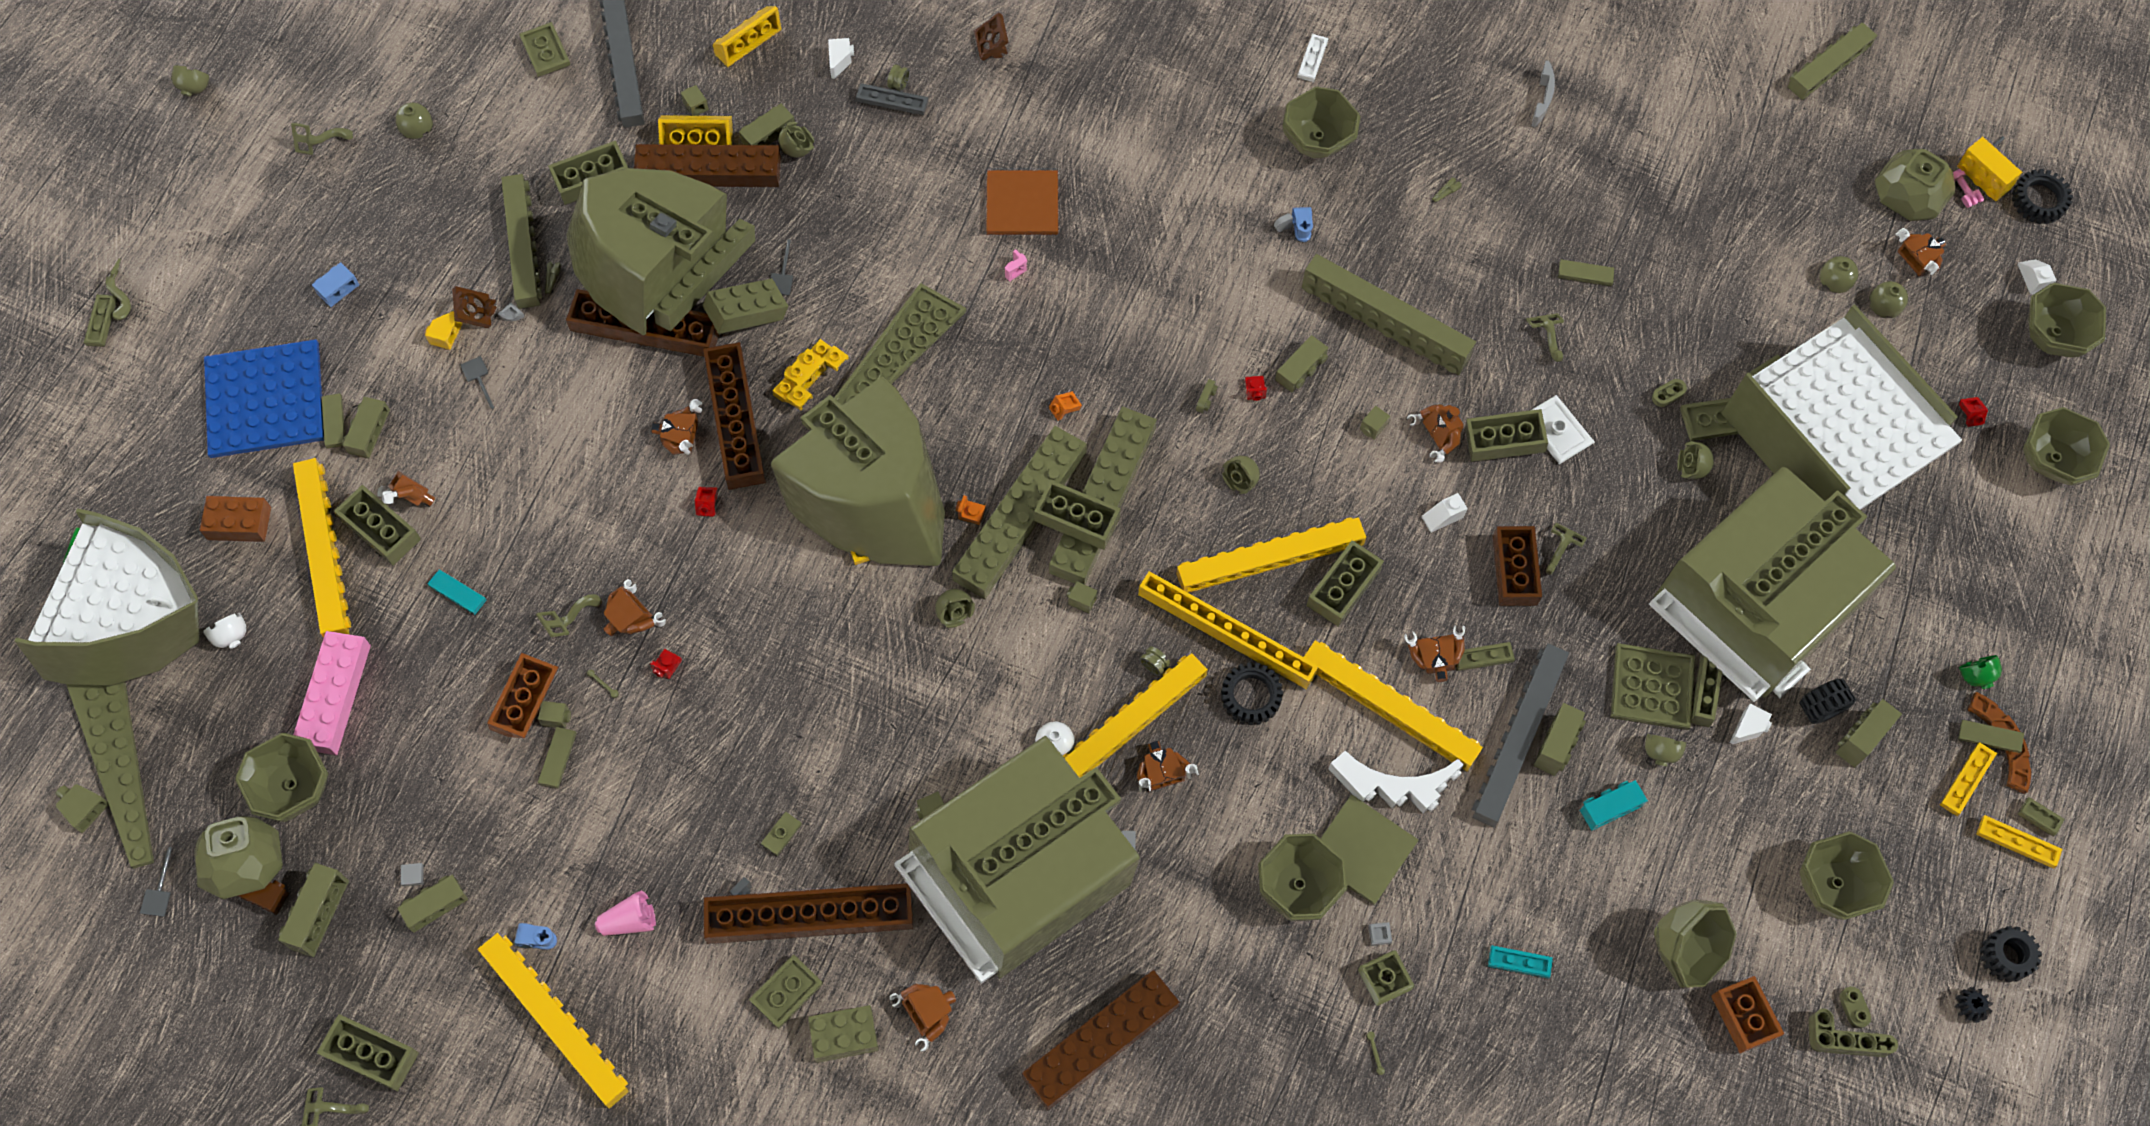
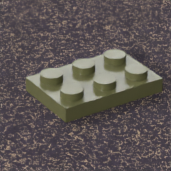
(544, 49)
(1705, 420)
(786, 991)

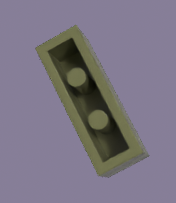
(766, 127)
(1302, 364)
(366, 427)
(432, 903)

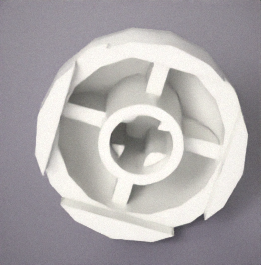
(227, 631)
(1059, 735)

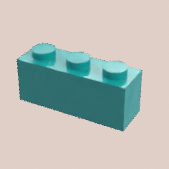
(1613, 804)

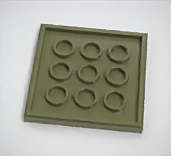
(1652, 686)
(1370, 846)

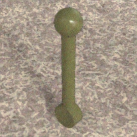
(614, 693)
(1370, 1036)

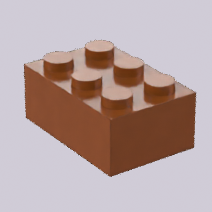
(235, 518)
(1747, 1014)

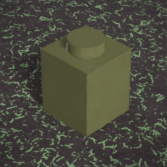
(694, 101)
(1374, 422)
(1082, 597)
(554, 714)

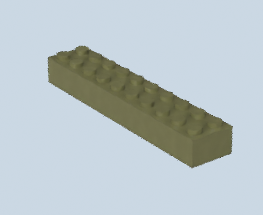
(1387, 314)
(1108, 483)
(1014, 516)

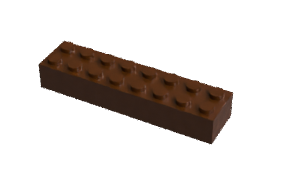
(715, 163)
(688, 336)
(734, 416)
(1100, 1040)

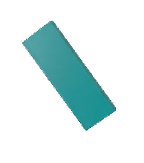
(457, 592)
(1520, 961)

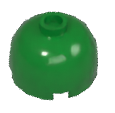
(1982, 672)

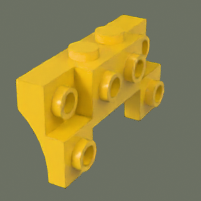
(806, 371)

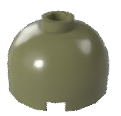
(189, 80)
(413, 120)
(795, 140)
(1839, 274)
(1888, 299)
(1695, 460)
(1241, 473)
(954, 607)
(1664, 749)

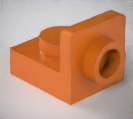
(1064, 404)
(970, 511)

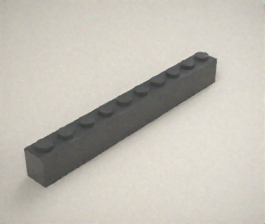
(623, 63)
(1520, 736)

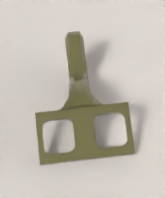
(312, 140)
(123, 311)
(1556, 354)
(1566, 539)
(562, 622)
(321, 1106)

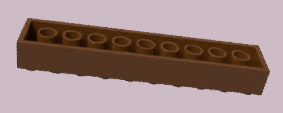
(808, 913)

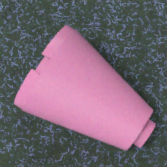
(627, 917)

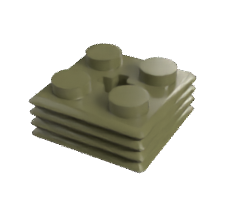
(1389, 965)

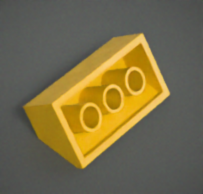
(748, 35)
(695, 130)

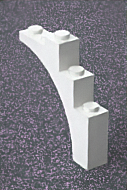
(1421, 790)

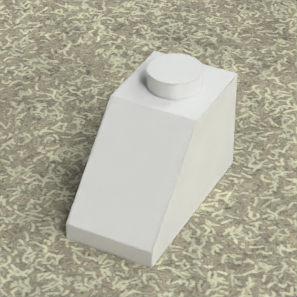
(839, 55)
(2036, 275)
(1445, 513)
(1751, 724)

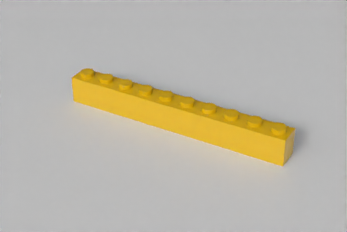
(320, 547)
(1269, 555)
(1227, 630)
(1393, 706)
(1136, 716)
(553, 1020)

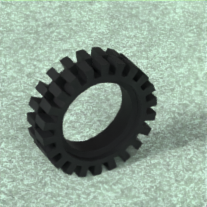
(2035, 212)
(1261, 674)

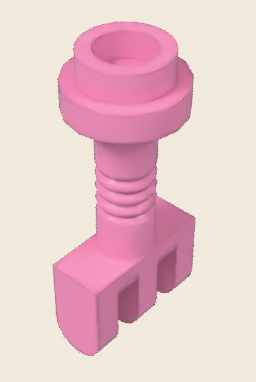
(1970, 198)

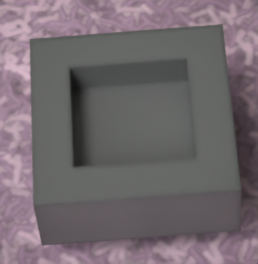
(663, 224)
(742, 887)

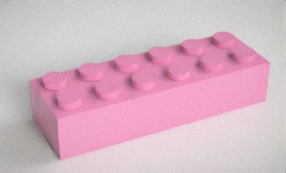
(332, 691)

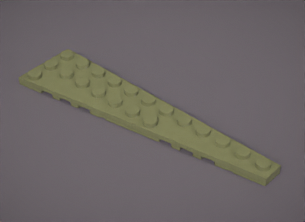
(905, 339)
(110, 738)

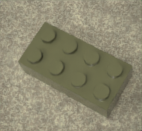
(572, 171)
(745, 305)
(1506, 435)
(1077, 514)
(377, 525)
(1345, 583)
(313, 909)
(368, 1052)

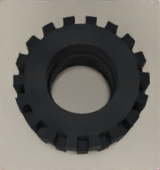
(1827, 701)
(2023, 945)

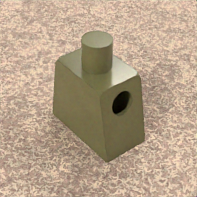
(80, 806)

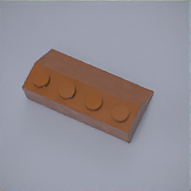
(522, 697)

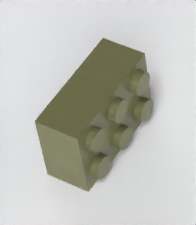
(1867, 732)
(1560, 739)
(843, 1034)

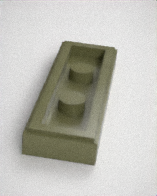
(1586, 272)
(100, 320)
(333, 420)
(1486, 656)
(1991, 736)
(557, 757)

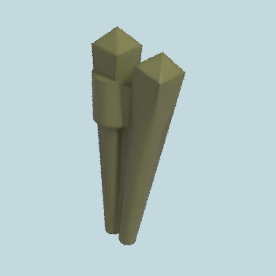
(1448, 188)
(551, 275)

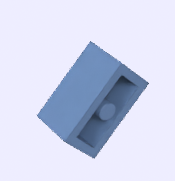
(335, 284)

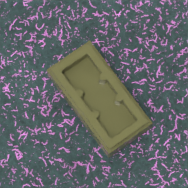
(2041, 816)
(781, 834)

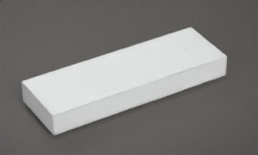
(1312, 58)

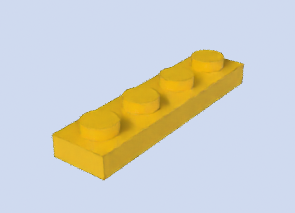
(1968, 779)
(2019, 841)

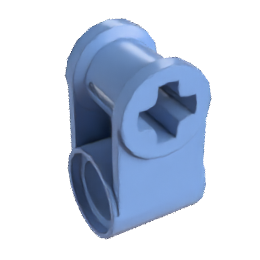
(1302, 223)
(531, 937)

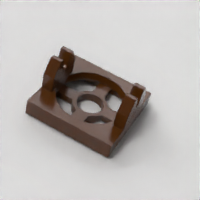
(993, 26)
(460, 303)

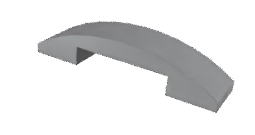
(1548, 80)

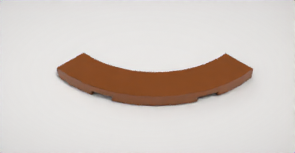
(2019, 765)

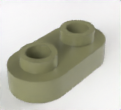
(1668, 394)
(1204, 402)
(1854, 1007)

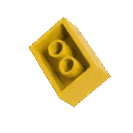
(1989, 169)

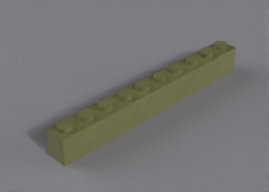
(1706, 693)

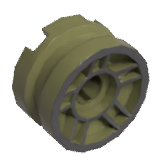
(898, 78)
(1154, 661)

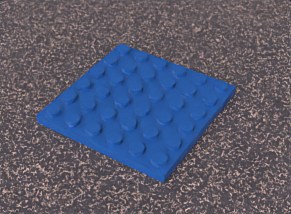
(263, 398)

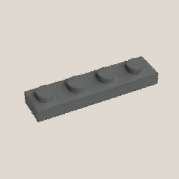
(892, 99)

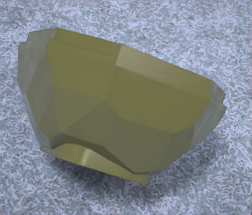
(1321, 114)
(1915, 184)
(2072, 314)
(2071, 439)
(272, 767)
(237, 856)
(1307, 861)
(1857, 868)
(1695, 941)

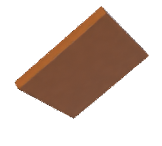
(1022, 202)

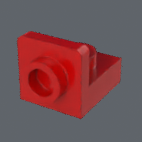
(1255, 388)
(1975, 411)
(705, 501)
(666, 664)

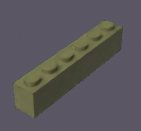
(1831, 61)

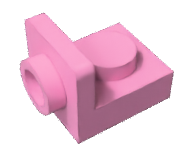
(1016, 267)

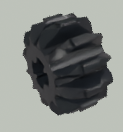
(1965, 1005)

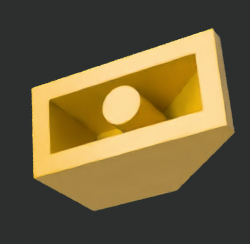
(443, 331)

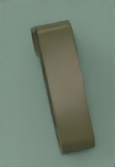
(1852, 1039)

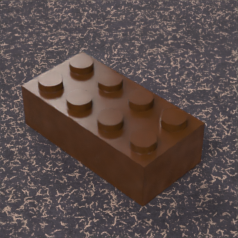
(1517, 566)

